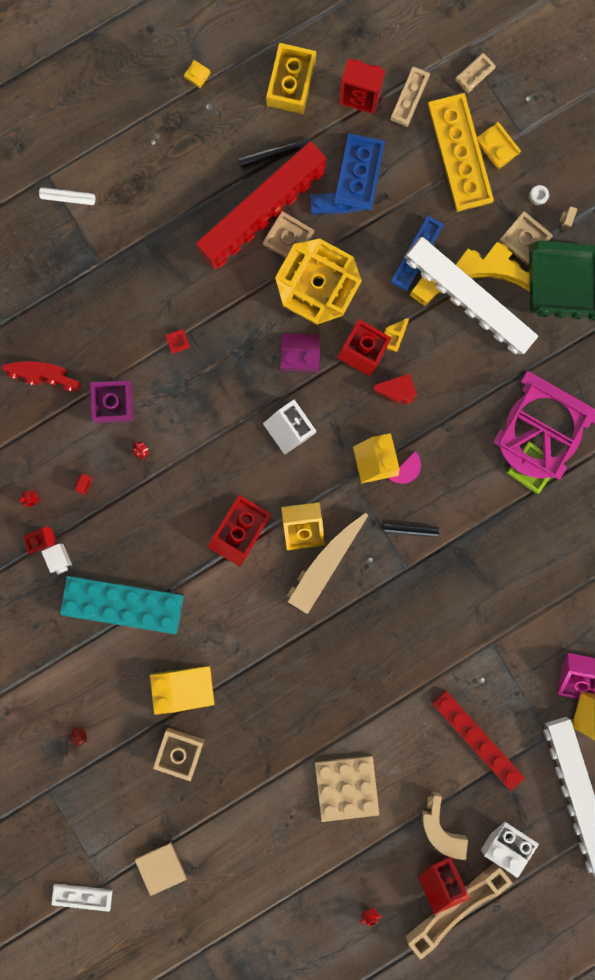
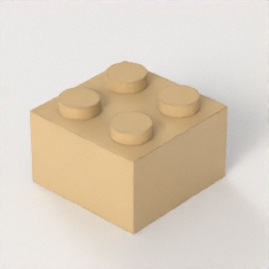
(179, 754)

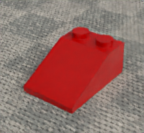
(239, 530)

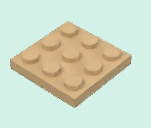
(347, 788)

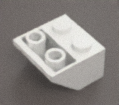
(289, 427)
(509, 848)

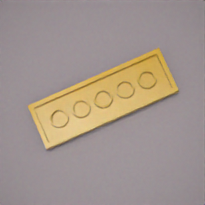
(460, 152)

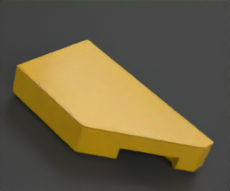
(396, 333)

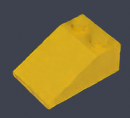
(181, 689)

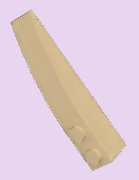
(322, 568)

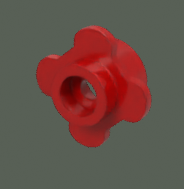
(140, 450)
(29, 498)
(370, 917)

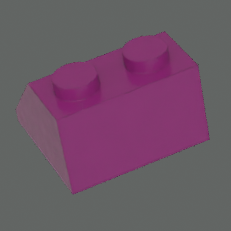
(300, 352)

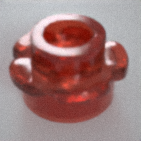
(78, 736)

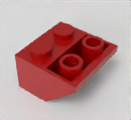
(443, 886)

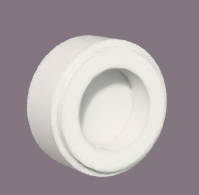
(538, 195)

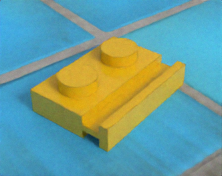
(498, 145)

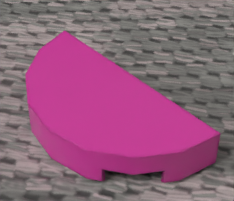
(408, 470)

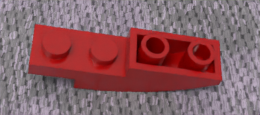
(36, 372)

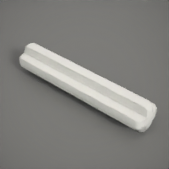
(67, 196)

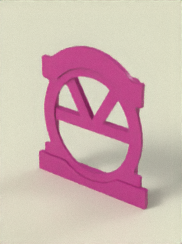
(509, 444)

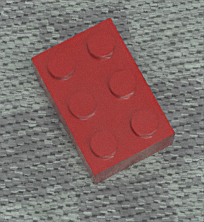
(361, 86)

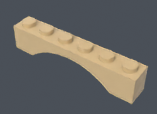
(435, 927)

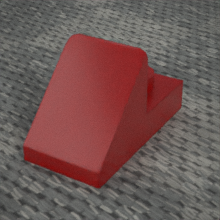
(39, 540)

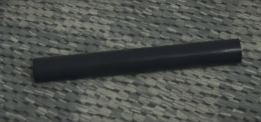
(274, 152)

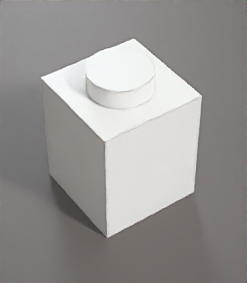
(57, 559)

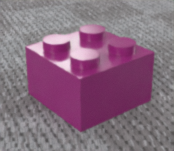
(112, 402)

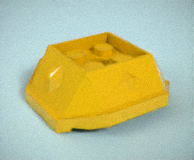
(317, 261)

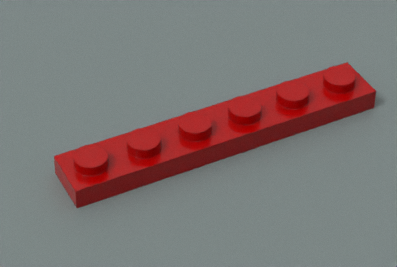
(478, 740)

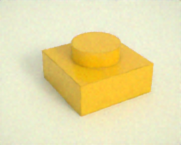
(197, 74)

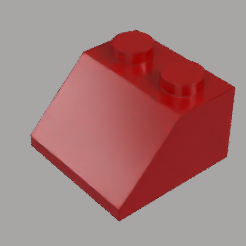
(364, 347)

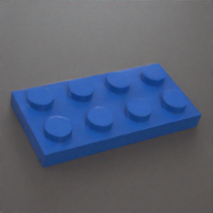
(359, 171)

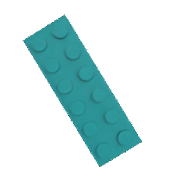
(122, 604)

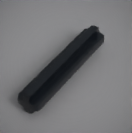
(408, 529)

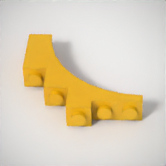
(494, 265)

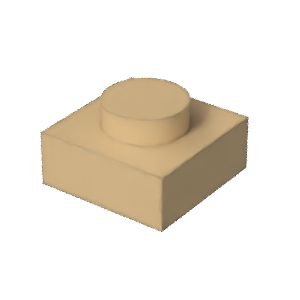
(567, 218)

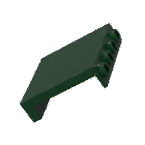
(562, 279)

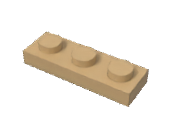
(410, 96)

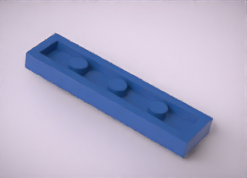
(405, 274)

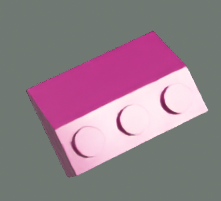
(577, 676)

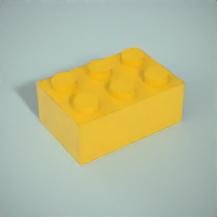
(291, 78)

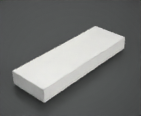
(82, 897)

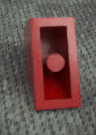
(397, 390)

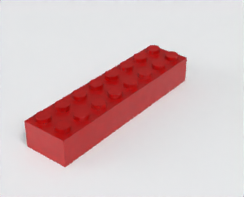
(262, 206)

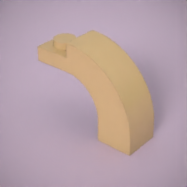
(445, 842)

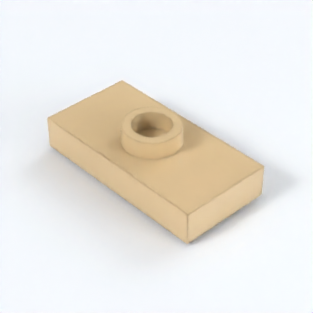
(475, 72)

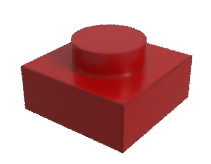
(177, 341)
(83, 483)

